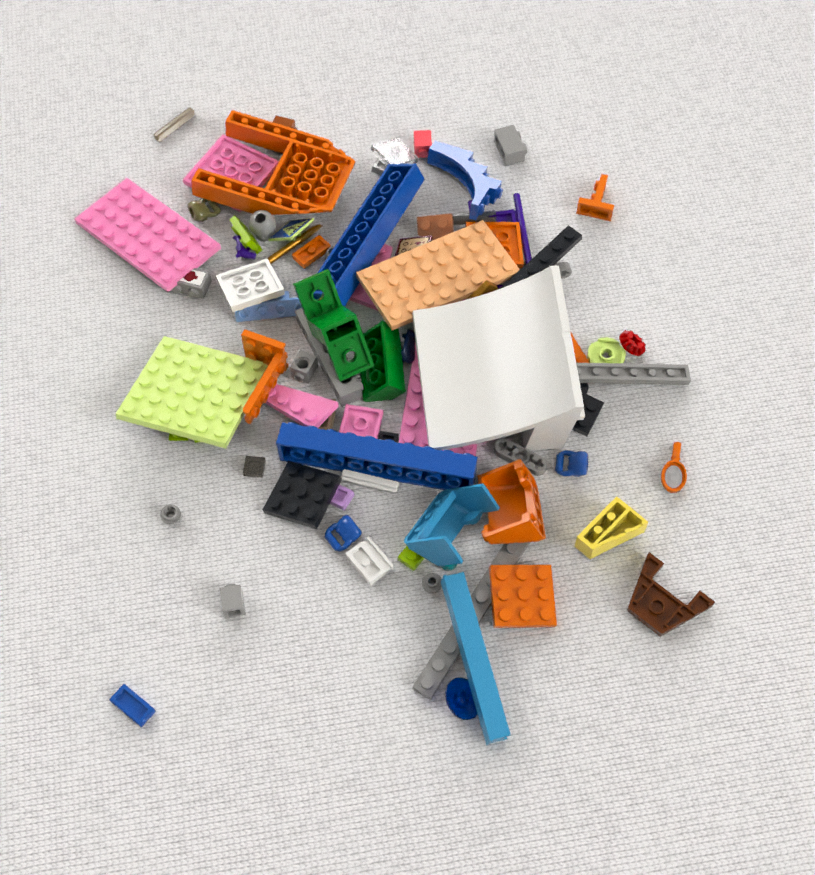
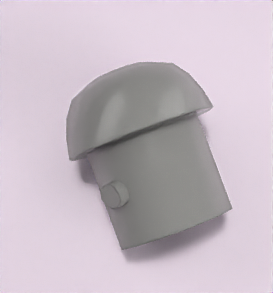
(262, 225)

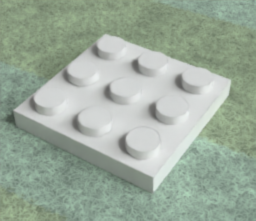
(250, 285)

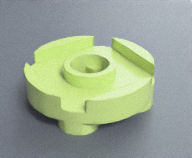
(603, 346)

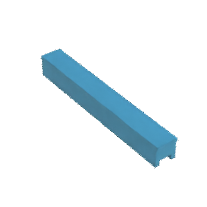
(475, 658)

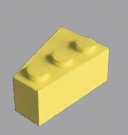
(610, 528)

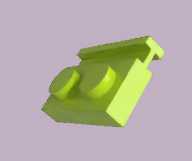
(247, 238)

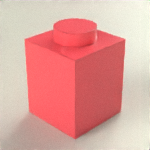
(422, 143)

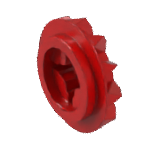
(632, 343)

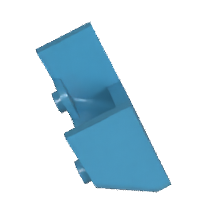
(445, 518)

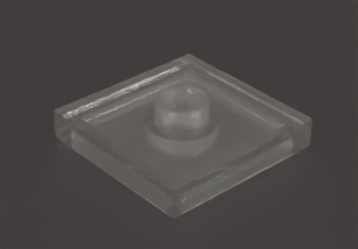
(394, 152)

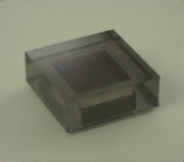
(254, 466)

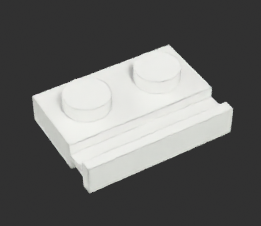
(369, 561)

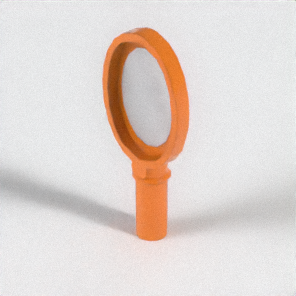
(674, 473)

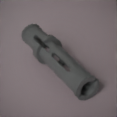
(461, 219)

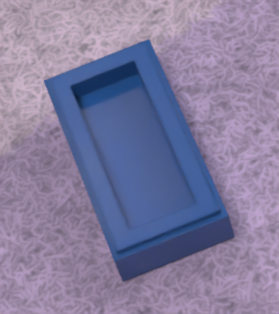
(132, 705)

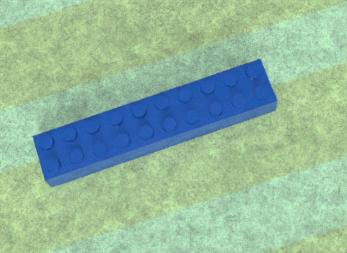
(371, 227)
(375, 457)

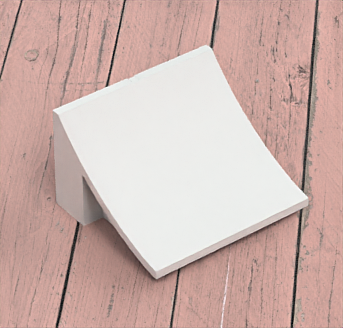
(500, 366)

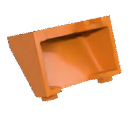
(519, 503)

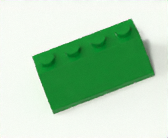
(386, 378)

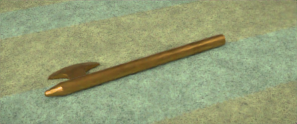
(278, 254)

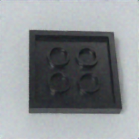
(302, 494)

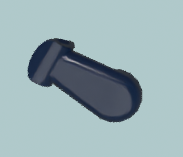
(408, 350)

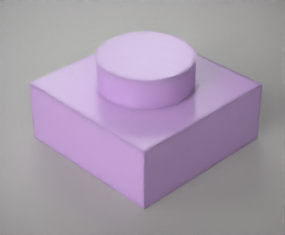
(342, 497)

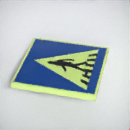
(291, 229)

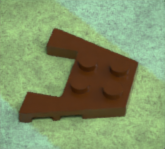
(657, 606)

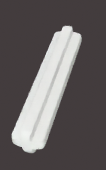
(369, 481)

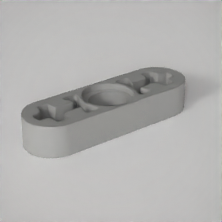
(535, 458)

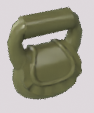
(201, 212)

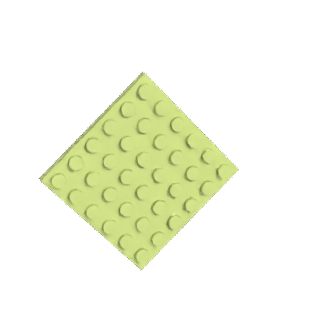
(192, 392)

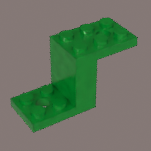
(333, 325)

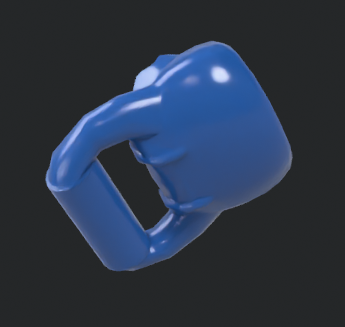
(576, 466)
(346, 529)

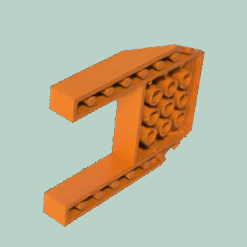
(304, 181)

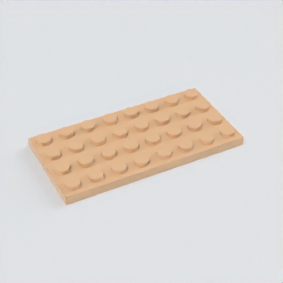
(436, 273)

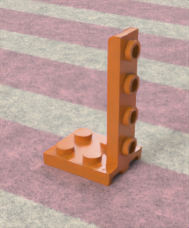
(270, 353)

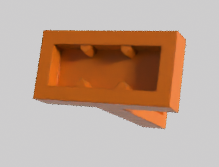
(595, 207)

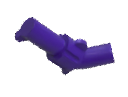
(242, 251)

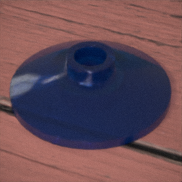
(460, 699)

